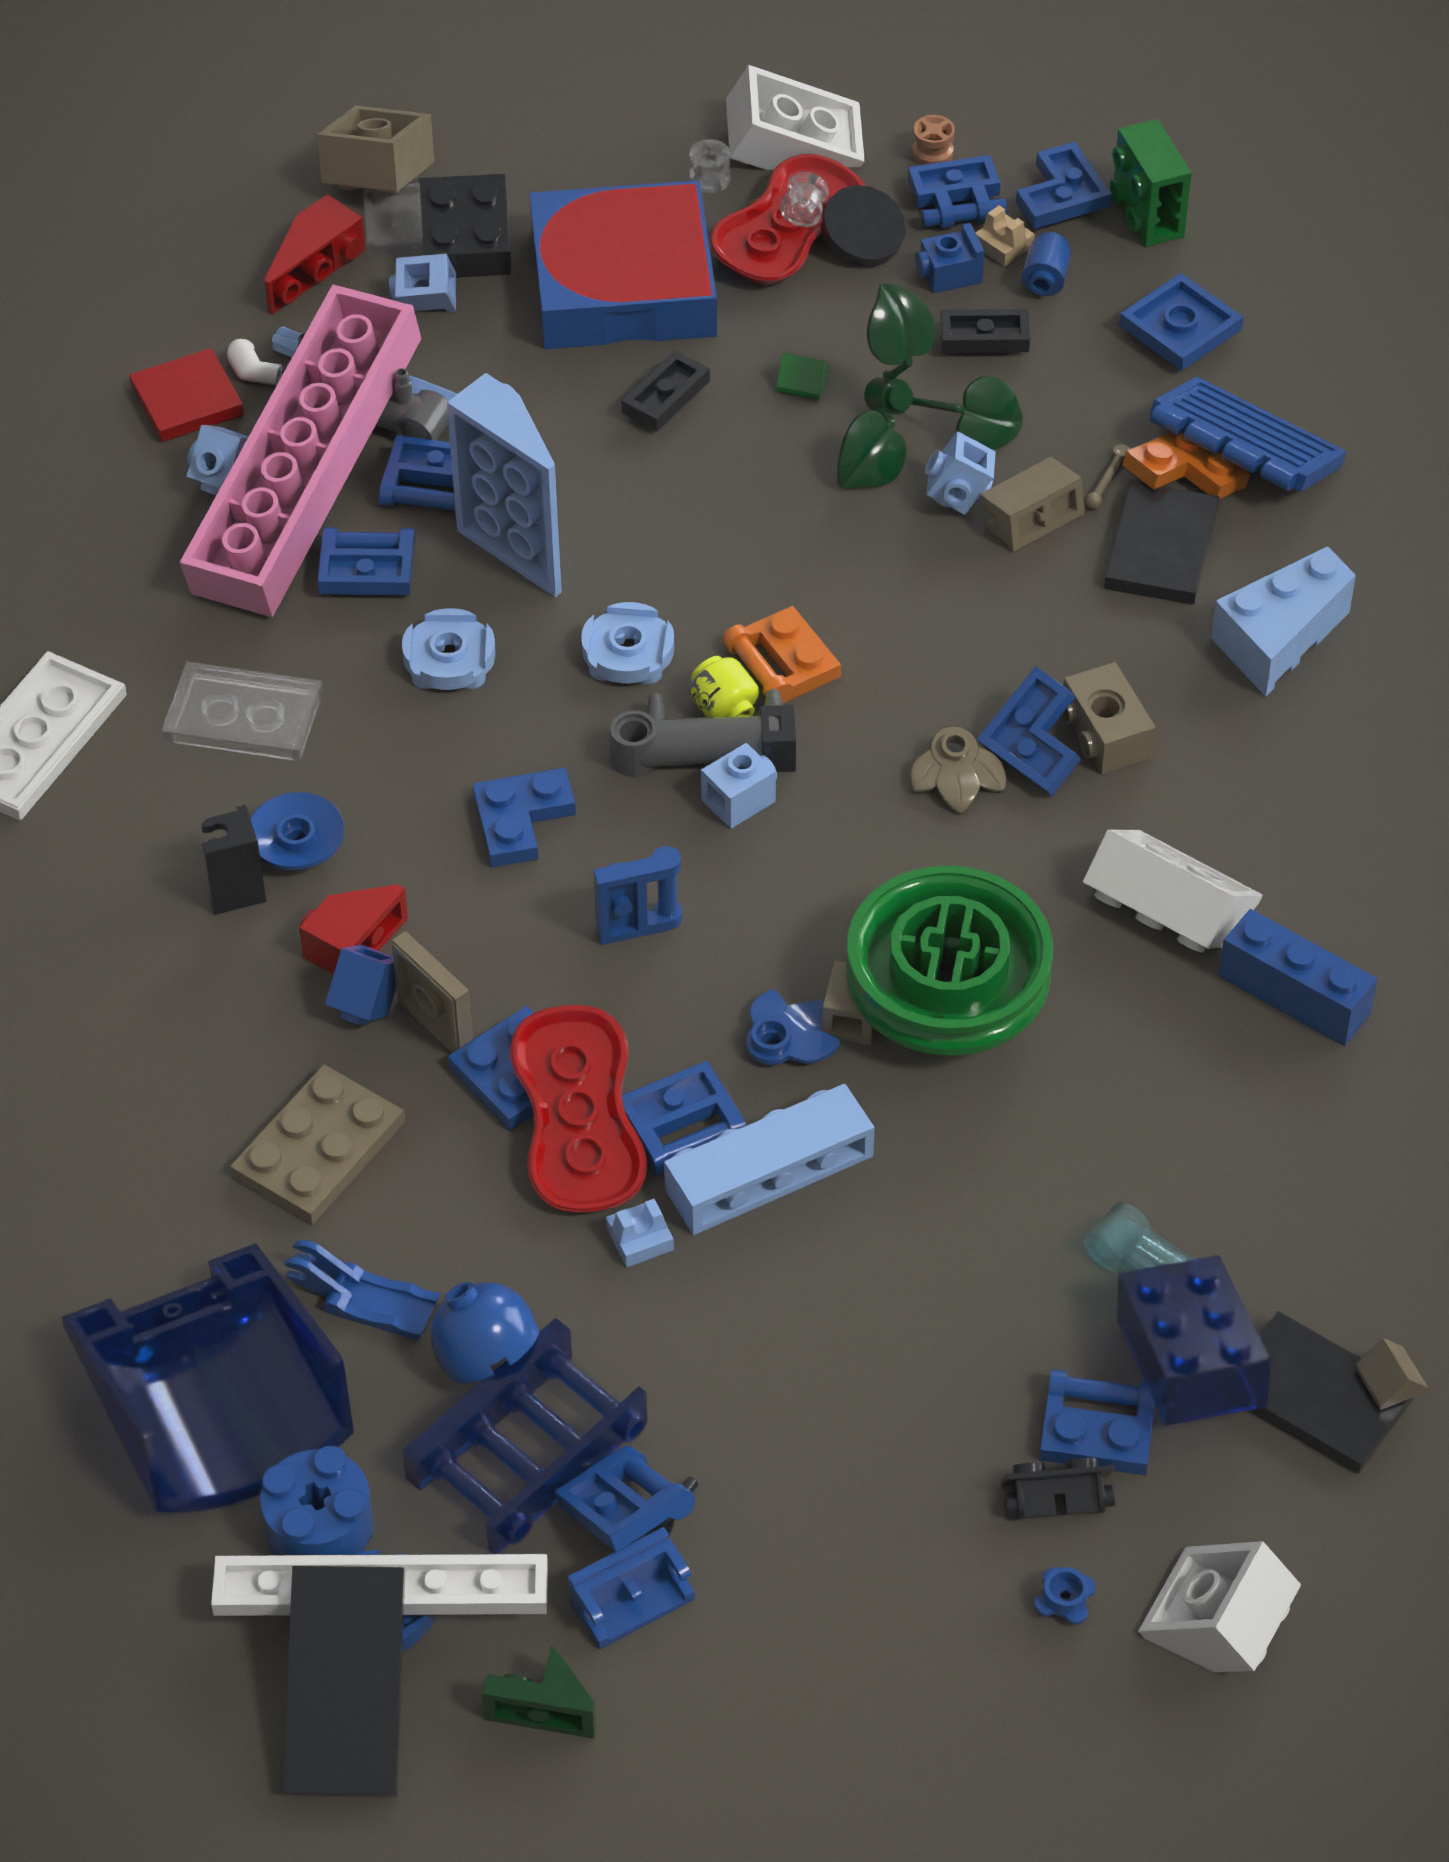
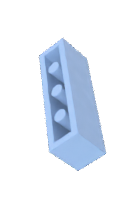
(768, 1158)

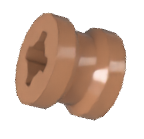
(933, 140)

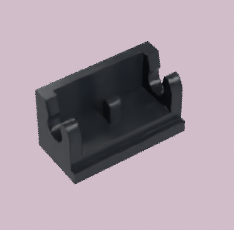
(233, 862)

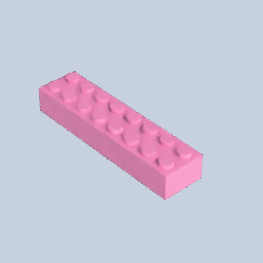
(301, 451)

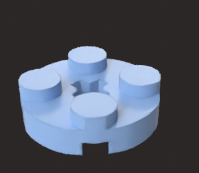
(627, 665)
(448, 671)

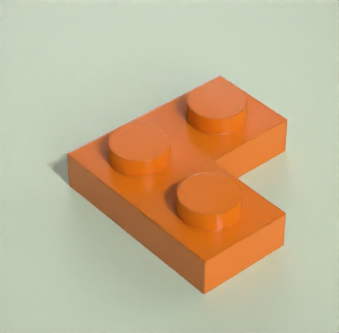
(1175, 457)

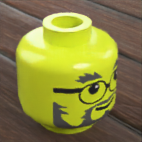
(723, 688)

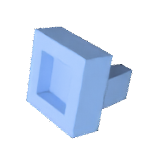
(640, 1233)

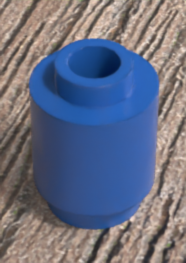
(1046, 264)

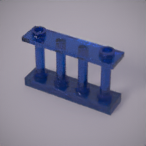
(511, 1390)

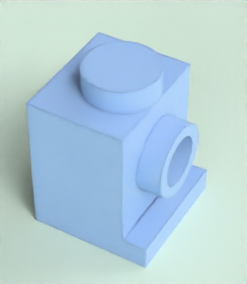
(425, 282)

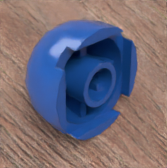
(480, 1328)

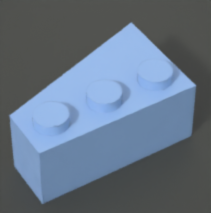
(1282, 616)

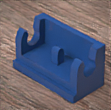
(630, 1588)

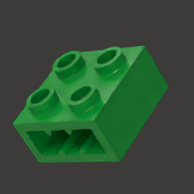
(1150, 183)

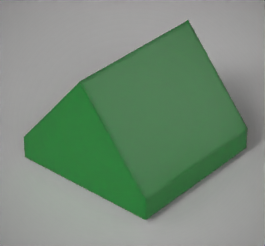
(802, 375)

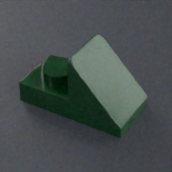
(554, 1705)

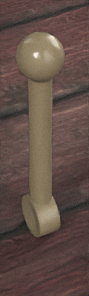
(1093, 499)

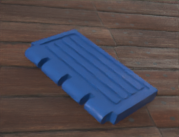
(1246, 435)

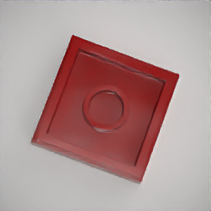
(186, 394)

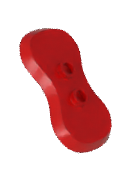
(759, 240)
(582, 1141)

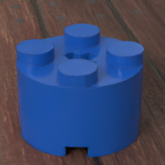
(316, 1504)

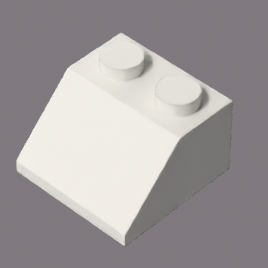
(1222, 1605)

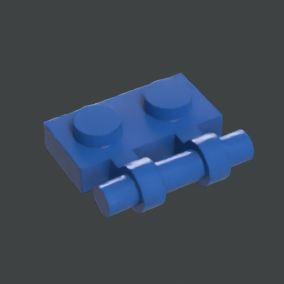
(955, 182)

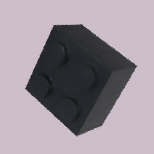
(467, 222)

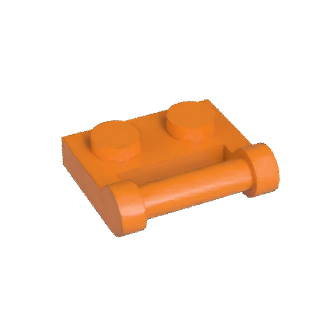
(791, 646)

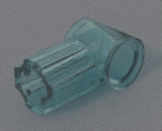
(1126, 1241)

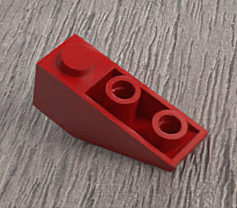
(314, 247)

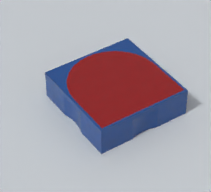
(623, 264)

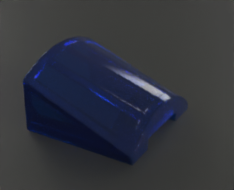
(214, 1382)

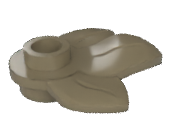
(960, 773)

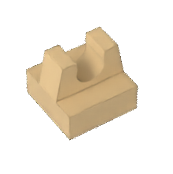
(1004, 237)

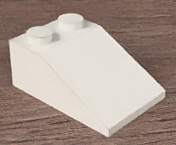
(785, 118)

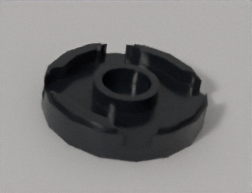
(863, 225)

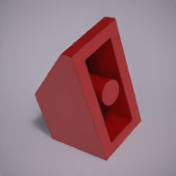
(350, 920)

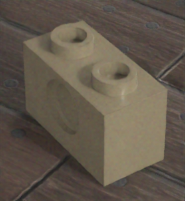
(1109, 719)

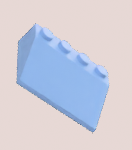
(504, 481)

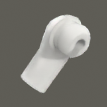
(249, 367)

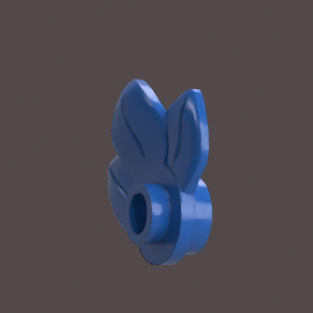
(792, 1028)

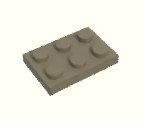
(317, 1144)

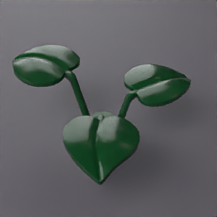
(896, 331)

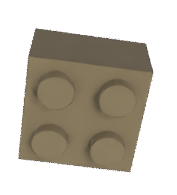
(375, 149)

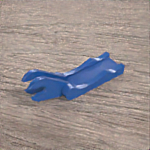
(360, 1294)

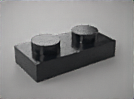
(985, 331)
(665, 390)

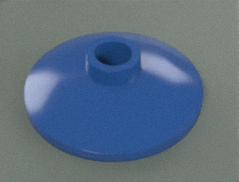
(297, 830)

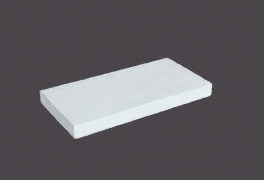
(47, 726)

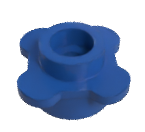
(1065, 1581)

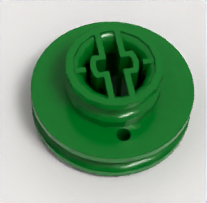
(939, 920)

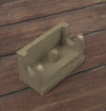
(1034, 503)

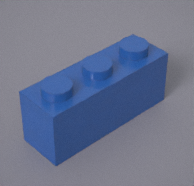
(1297, 977)

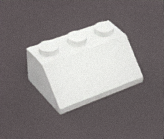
(1168, 888)

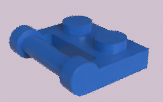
(422, 463)
(366, 562)
(622, 897)
(677, 1104)
(1103, 1435)
(615, 1510)

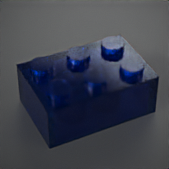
(1193, 1340)

